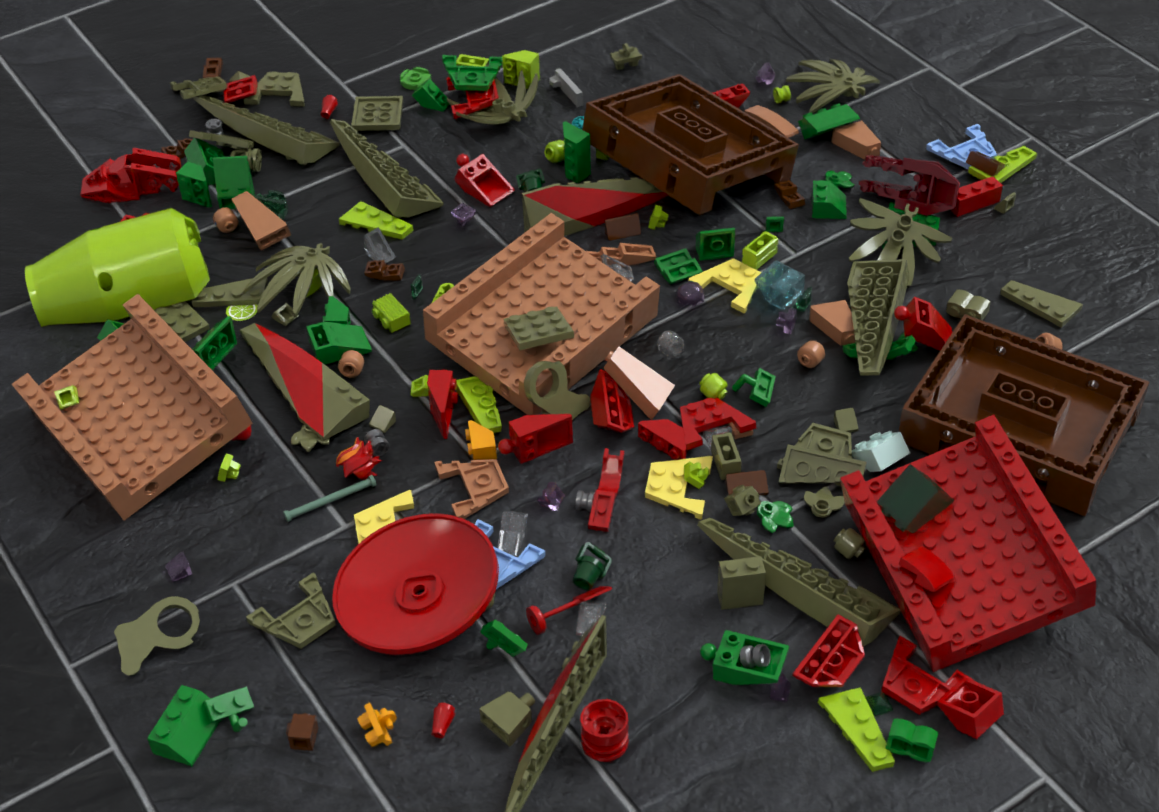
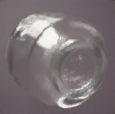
(670, 343)

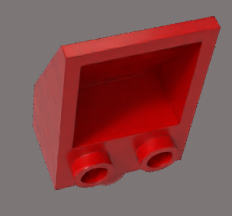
(482, 180)
(924, 323)
(442, 398)
(537, 435)

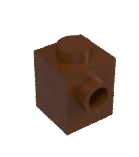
(302, 731)

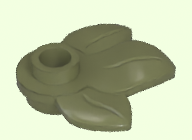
(307, 438)
(823, 502)

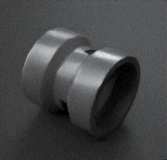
(379, 443)
(753, 656)

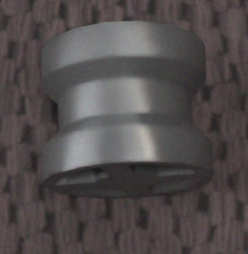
(214, 126)
(584, 500)

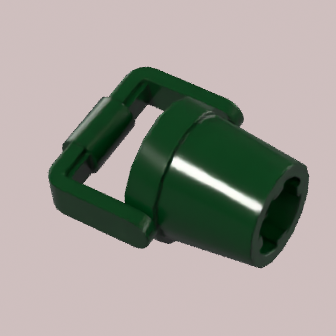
(530, 180)
(590, 568)

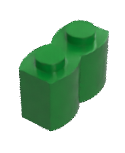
(911, 740)

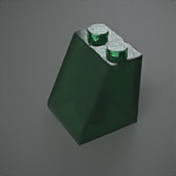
(913, 500)

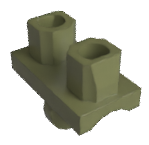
(626, 55)

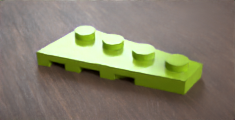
(1013, 160)
(371, 218)
(480, 402)
(859, 726)

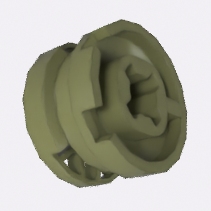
(254, 159)

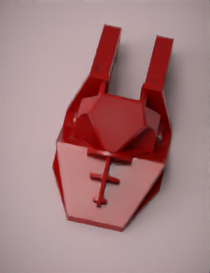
(131, 176)

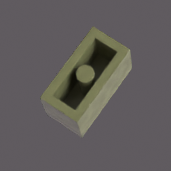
(725, 454)

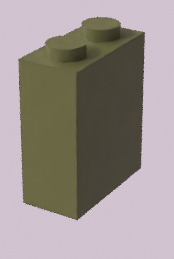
(741, 582)

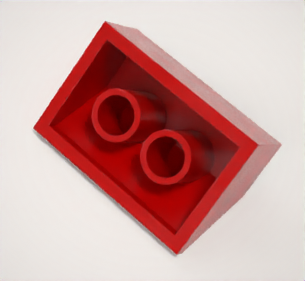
(977, 196)

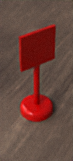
(537, 619)

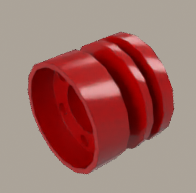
(604, 730)

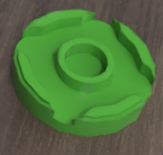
(414, 78)

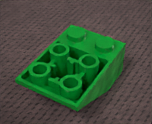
(232, 179)
(333, 339)

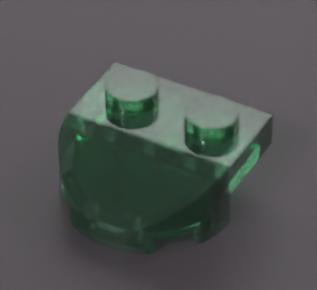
(275, 202)

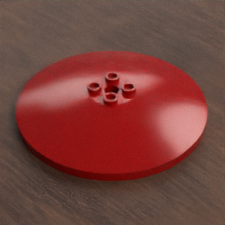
(387, 569)

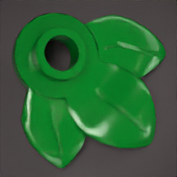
(839, 179)
(775, 515)

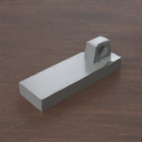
(567, 86)

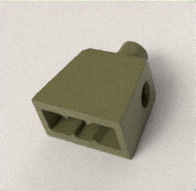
(508, 716)

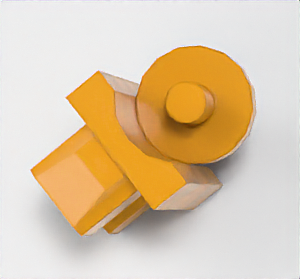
(379, 723)

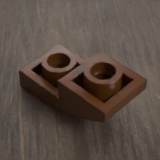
(177, 150)
(381, 271)

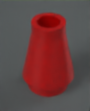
(328, 106)
(442, 719)

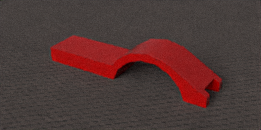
(606, 492)

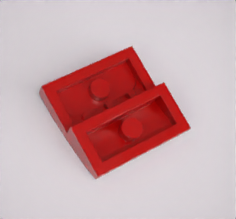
(240, 89)
(930, 569)

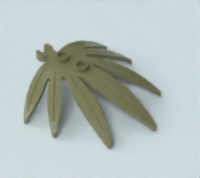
(837, 78)
(504, 108)
(899, 233)
(298, 262)

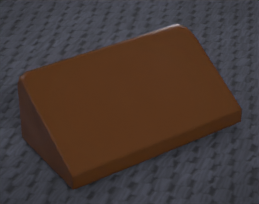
(984, 163)
(622, 227)
(753, 478)

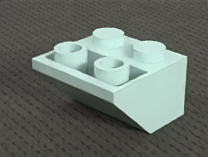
(881, 450)

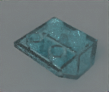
(780, 284)

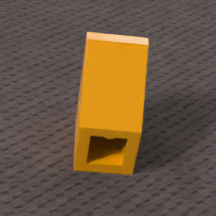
(481, 443)

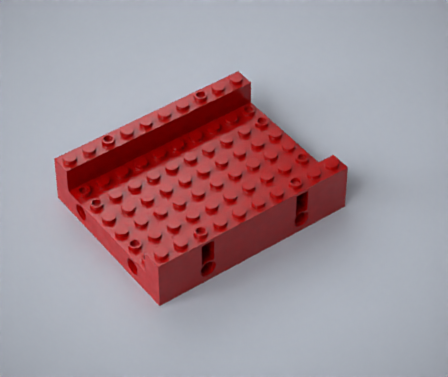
(998, 540)

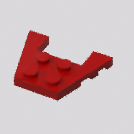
(476, 99)
(708, 415)
(913, 685)

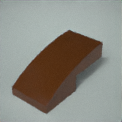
(213, 67)
(788, 193)

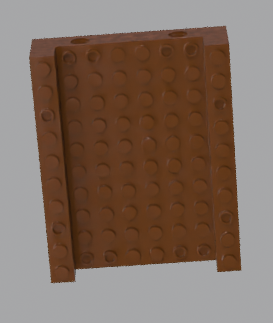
(686, 140)
(1052, 405)

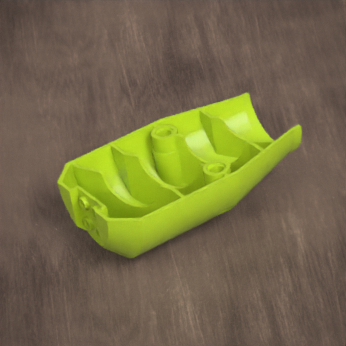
(112, 264)

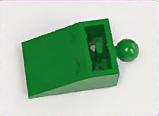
(732, 670)

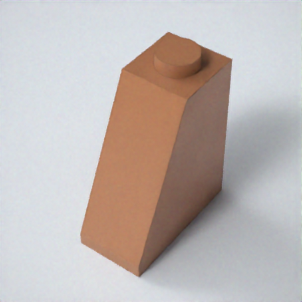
(857, 139)
(834, 320)

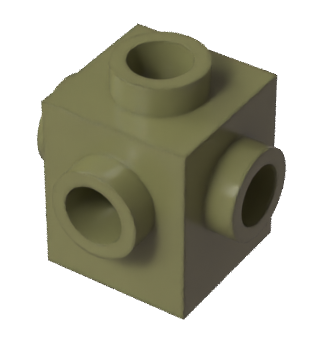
(743, 500)

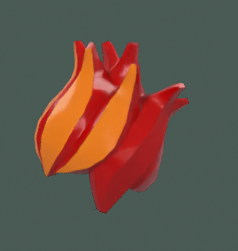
(358, 460)

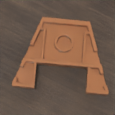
(482, 481)

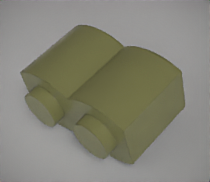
(965, 303)

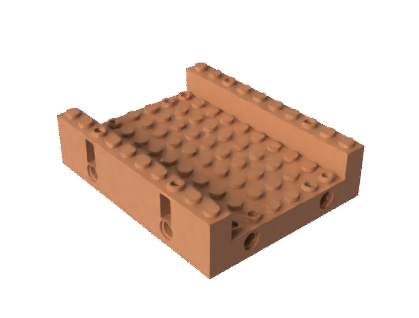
(527, 276)
(142, 410)

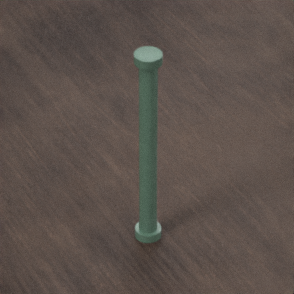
(329, 498)

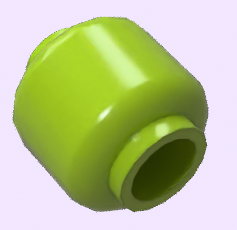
(555, 151)
(713, 386)

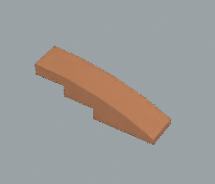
(772, 120)
(627, 253)

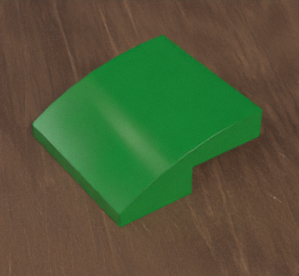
(677, 266)

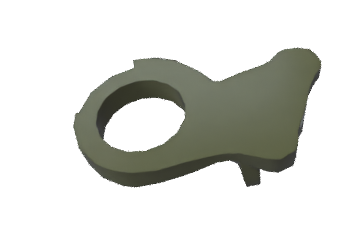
(558, 399)
(142, 635)

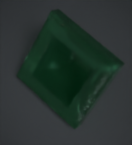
(879, 703)

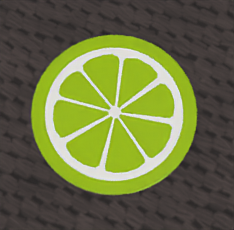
(241, 312)

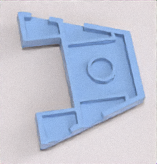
(960, 153)
(508, 564)

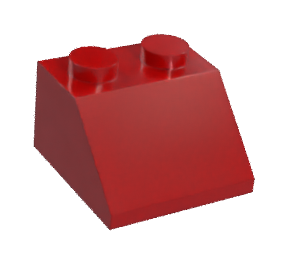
(972, 707)

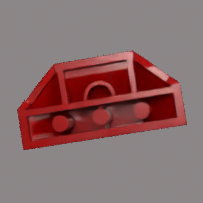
(610, 404)
(832, 656)

